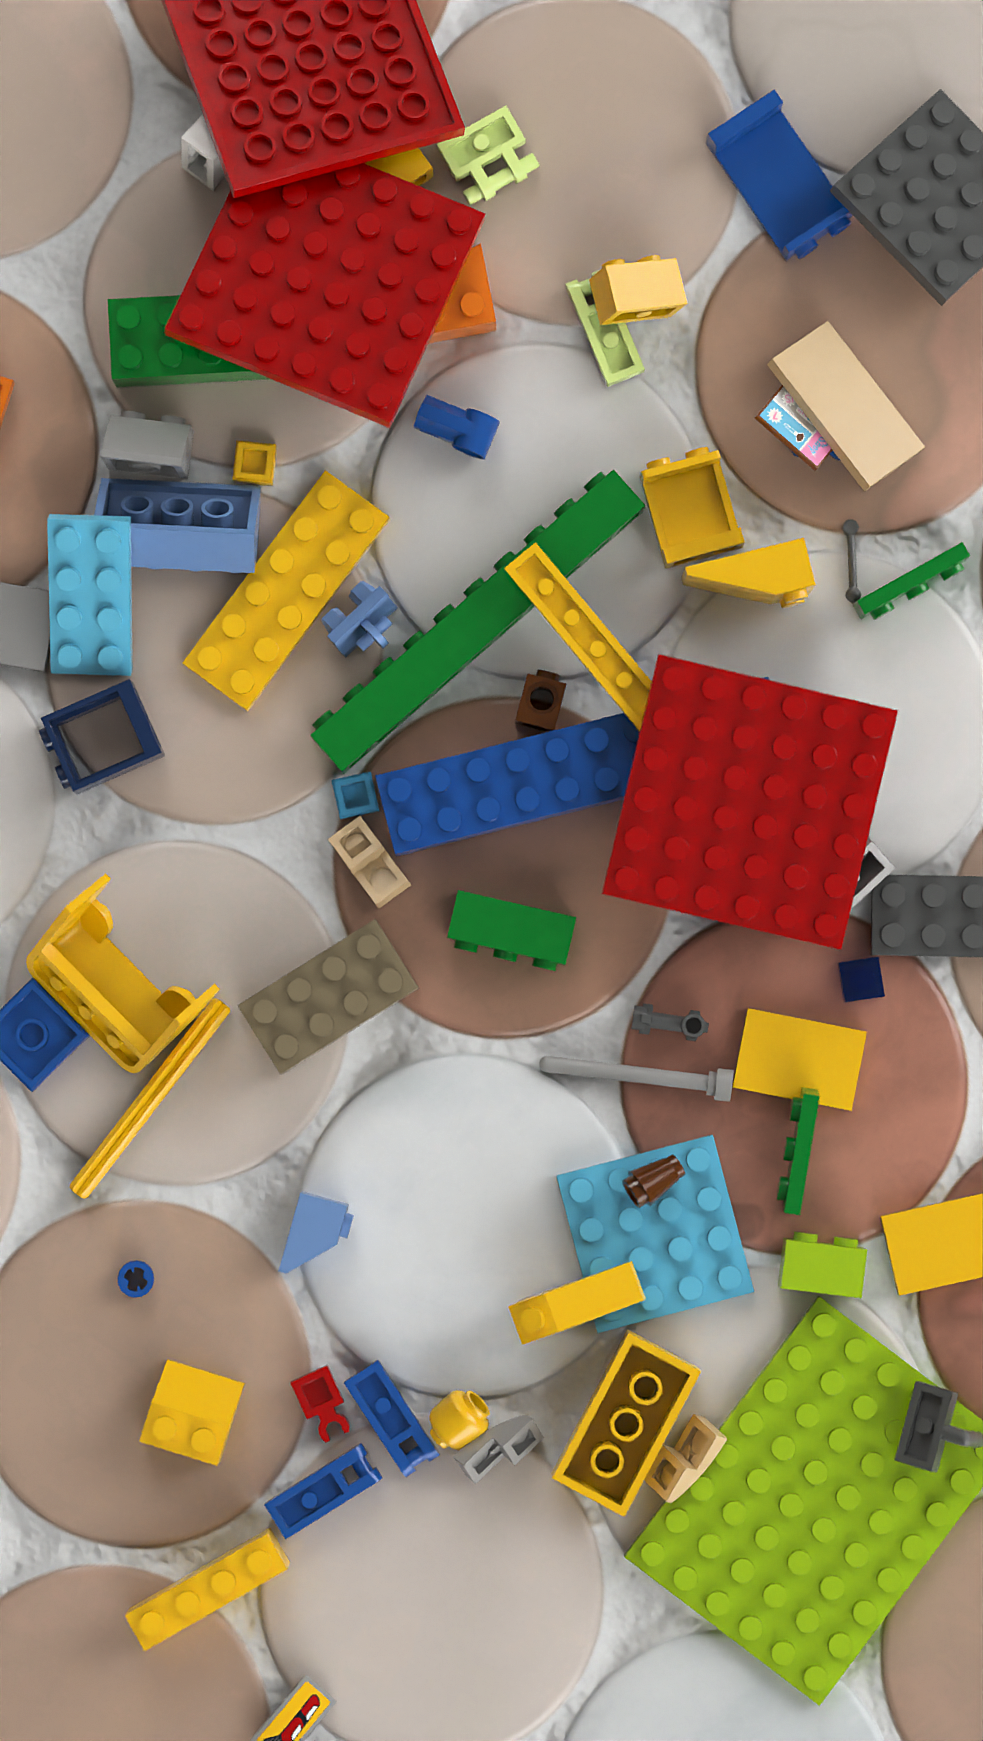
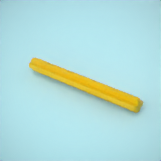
(149, 1098)

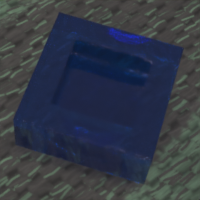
(861, 979)

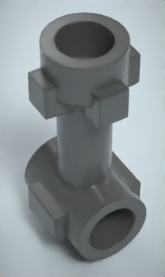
(690, 1025)

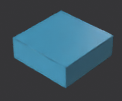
(355, 795)

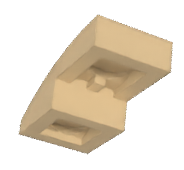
(369, 862)
(681, 1466)

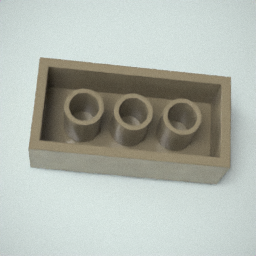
(328, 997)

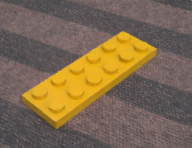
(286, 591)

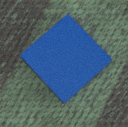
(36, 1035)

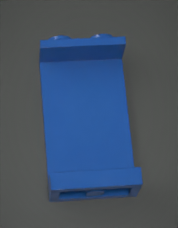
(778, 177)

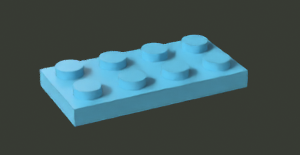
(90, 594)

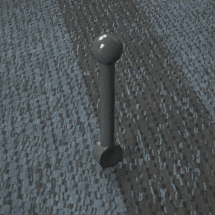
(850, 529)

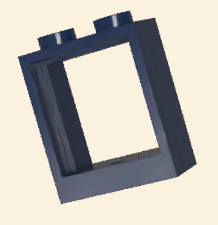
(140, 721)

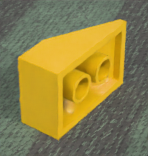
(760, 575)

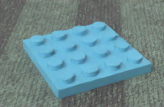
(680, 1245)

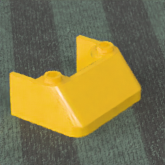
(105, 988)

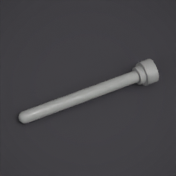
(716, 1083)

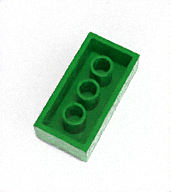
(148, 357)

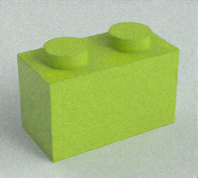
(822, 1266)

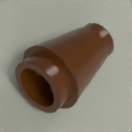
(651, 1181)

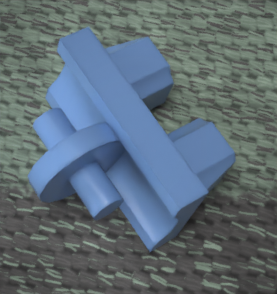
(364, 623)

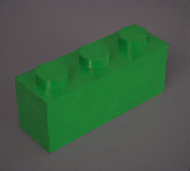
(511, 930)

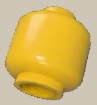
(458, 1419)

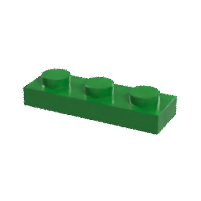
(913, 582)
(798, 1150)

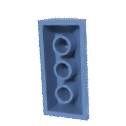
(186, 523)

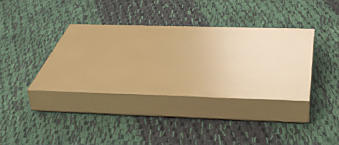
(846, 405)

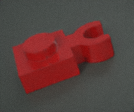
(319, 1396)

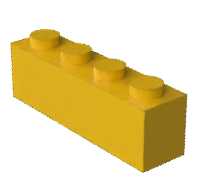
(207, 1589)

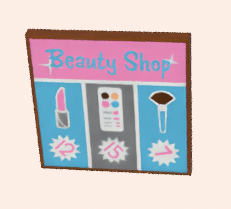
(793, 428)

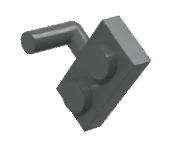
(929, 1428)

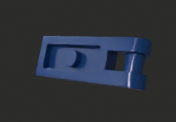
(390, 1417)
(321, 1492)

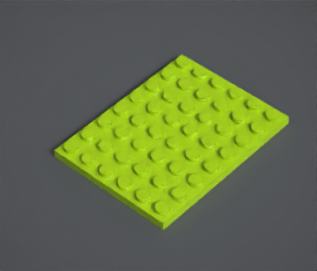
(804, 1513)

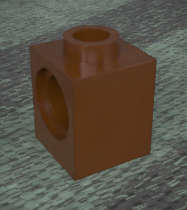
(541, 719)

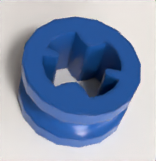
(124, 1282)

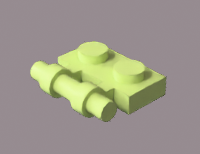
(482, 144)

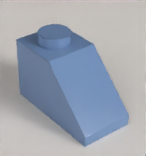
(314, 1229)

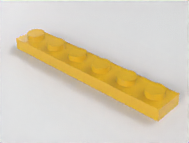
(582, 631)

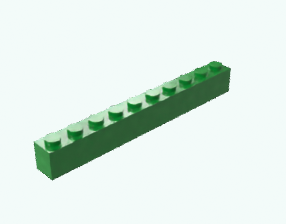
(472, 626)

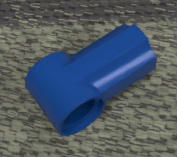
(466, 429)

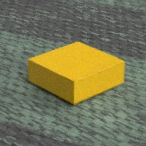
(254, 463)

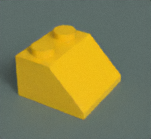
(192, 1412)

